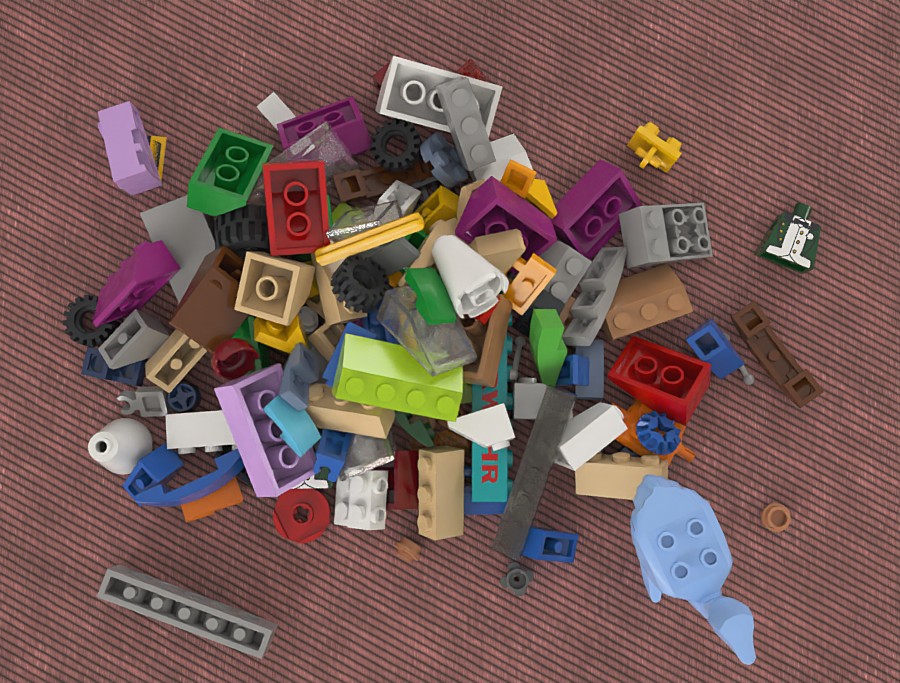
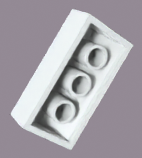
(411, 94)

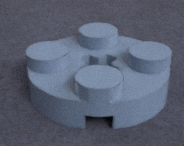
(444, 159)

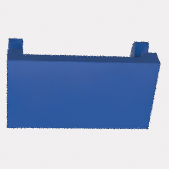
(332, 452)

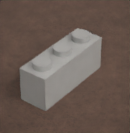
(465, 123)

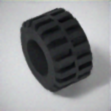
(243, 230)

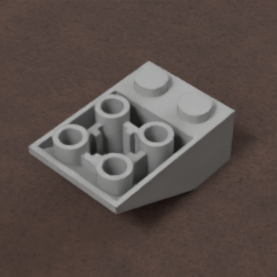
(665, 234)

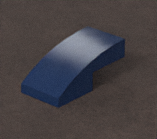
(96, 366)

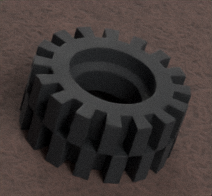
(391, 130)
(351, 292)
(75, 326)

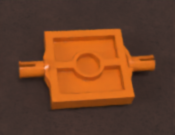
(630, 439)

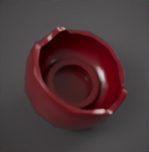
(233, 358)

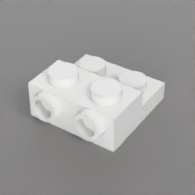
(362, 500)

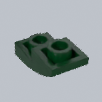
(418, 430)

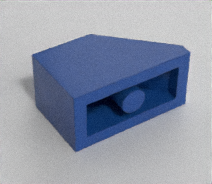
(152, 470)
(550, 545)

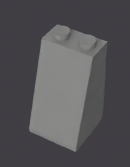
(186, 235)

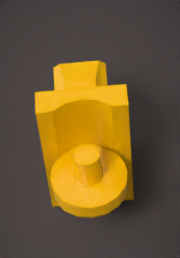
(653, 149)

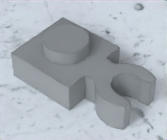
(149, 400)

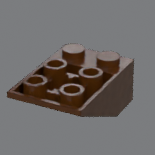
(209, 302)

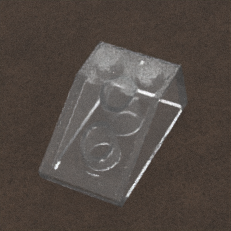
(433, 346)

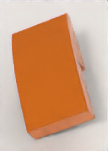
(222, 498)

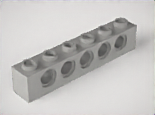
(187, 610)

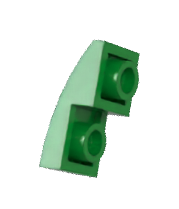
(432, 299)

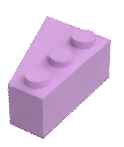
(128, 149)

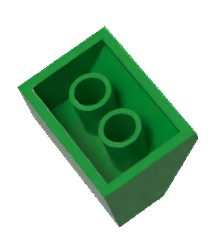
(227, 173)

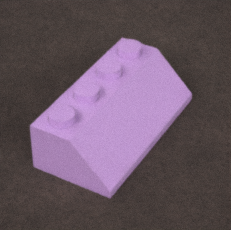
(266, 456)

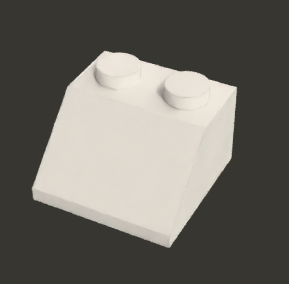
(504, 150)

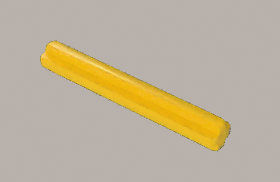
(369, 239)

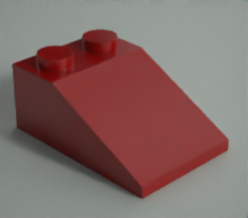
(296, 206)
(661, 378)

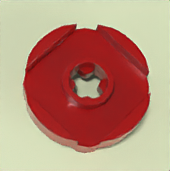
(298, 530)

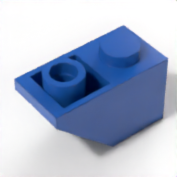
(714, 348)

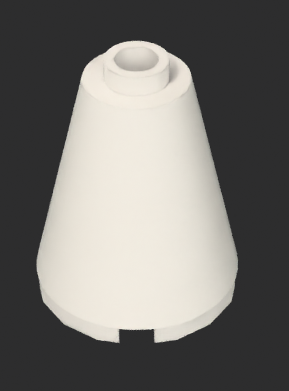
(467, 276)
(121, 445)

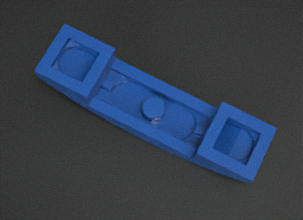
(162, 496)

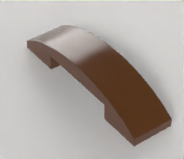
(374, 182)
(774, 356)

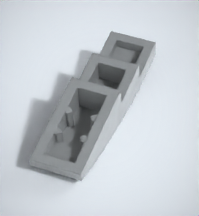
(597, 294)

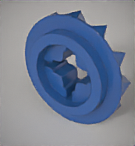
(653, 440)

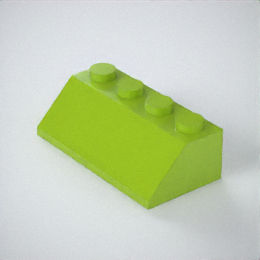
(393, 379)

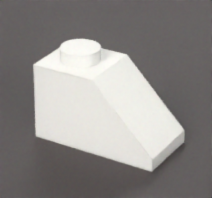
(485, 427)

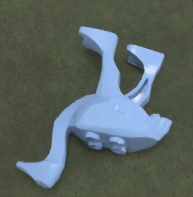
(688, 558)

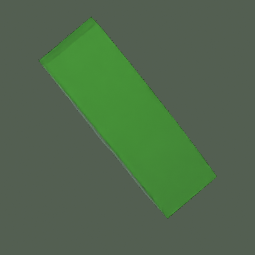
(547, 344)

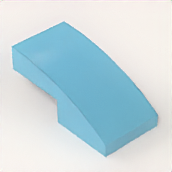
(296, 425)

